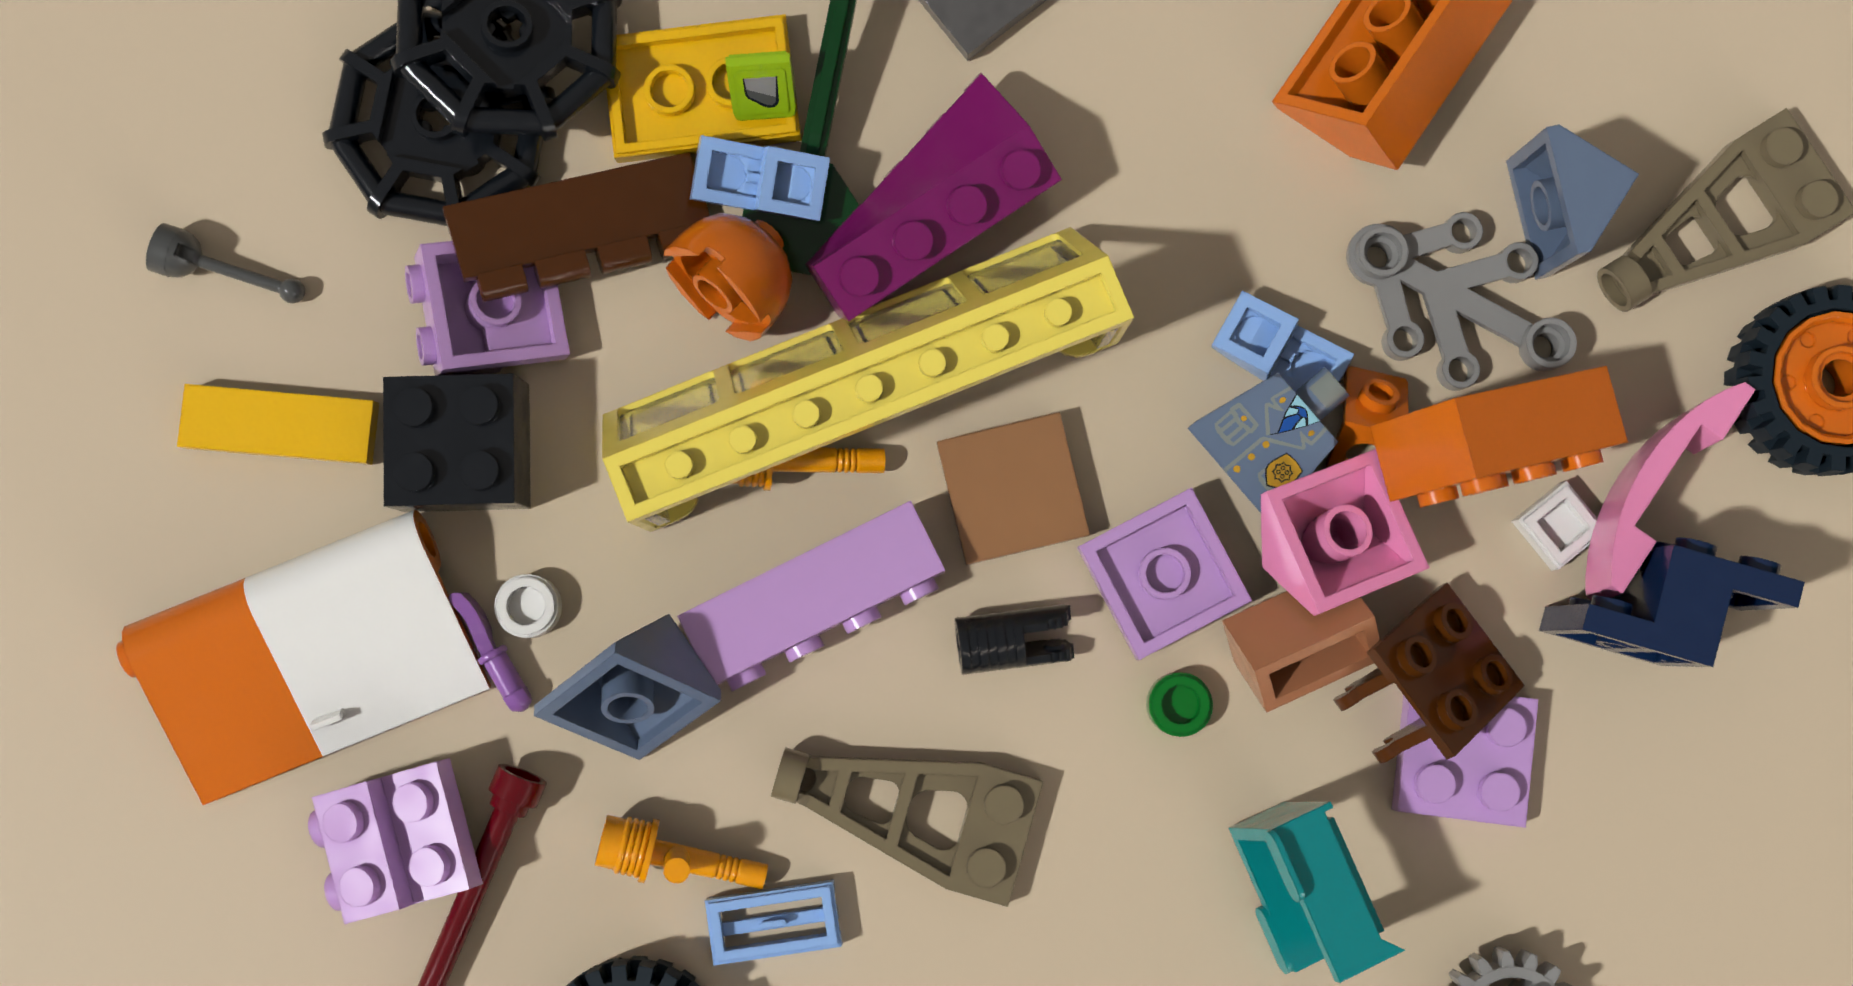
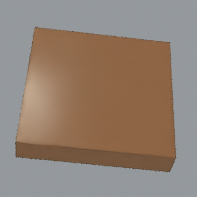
(1013, 488)

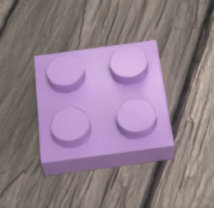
(1164, 574)
(1479, 784)

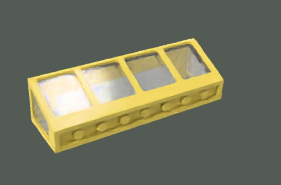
(860, 373)

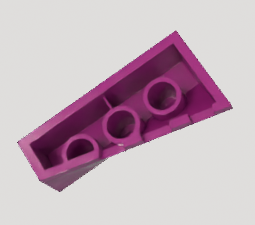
(946, 191)

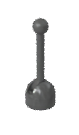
(179, 253)

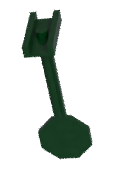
(806, 236)

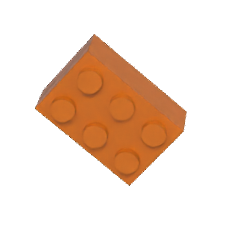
(1499, 433)

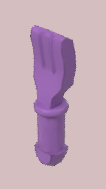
(493, 658)

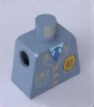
(1272, 432)

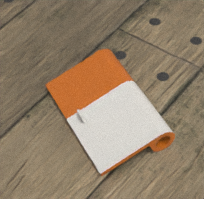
(304, 657)

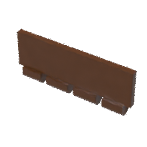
(568, 218)

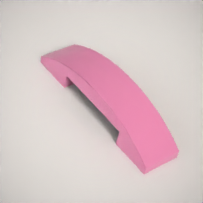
(1616, 543)

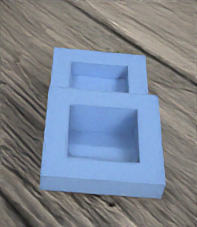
(759, 178)
(1272, 342)

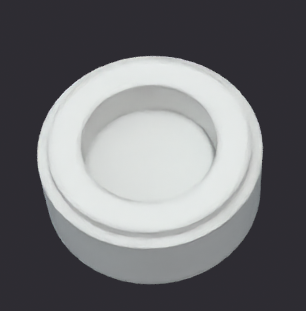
(528, 606)

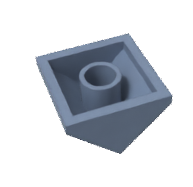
(1565, 195)
(634, 691)

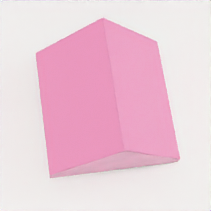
(1337, 535)

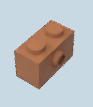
(1292, 652)

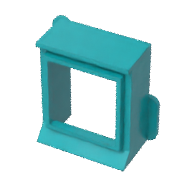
(1310, 891)

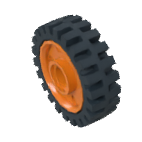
(1784, 362)

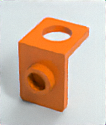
(1372, 400)

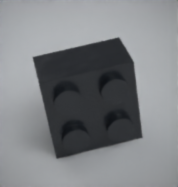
(456, 442)

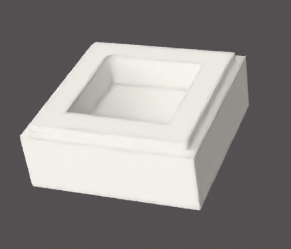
(1557, 525)

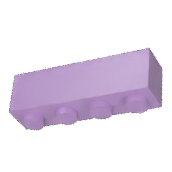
(813, 594)

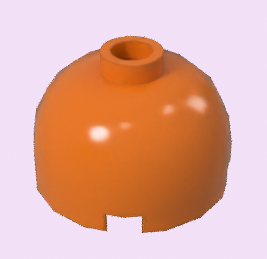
(732, 270)

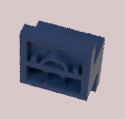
(1674, 605)

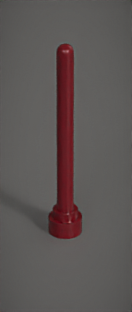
(513, 795)

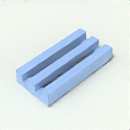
(719, 929)

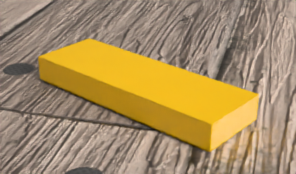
(278, 424)

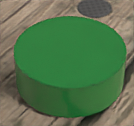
(1179, 704)

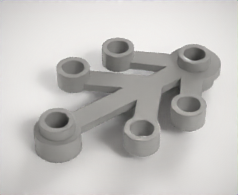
(1449, 294)

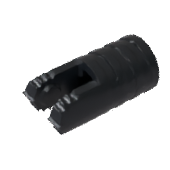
(998, 639)

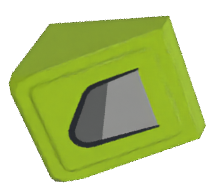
(761, 85)

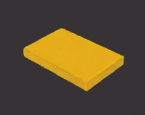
(679, 88)

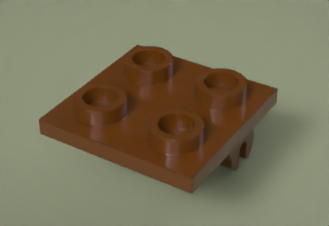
(1444, 672)

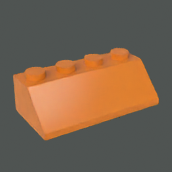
(1385, 72)

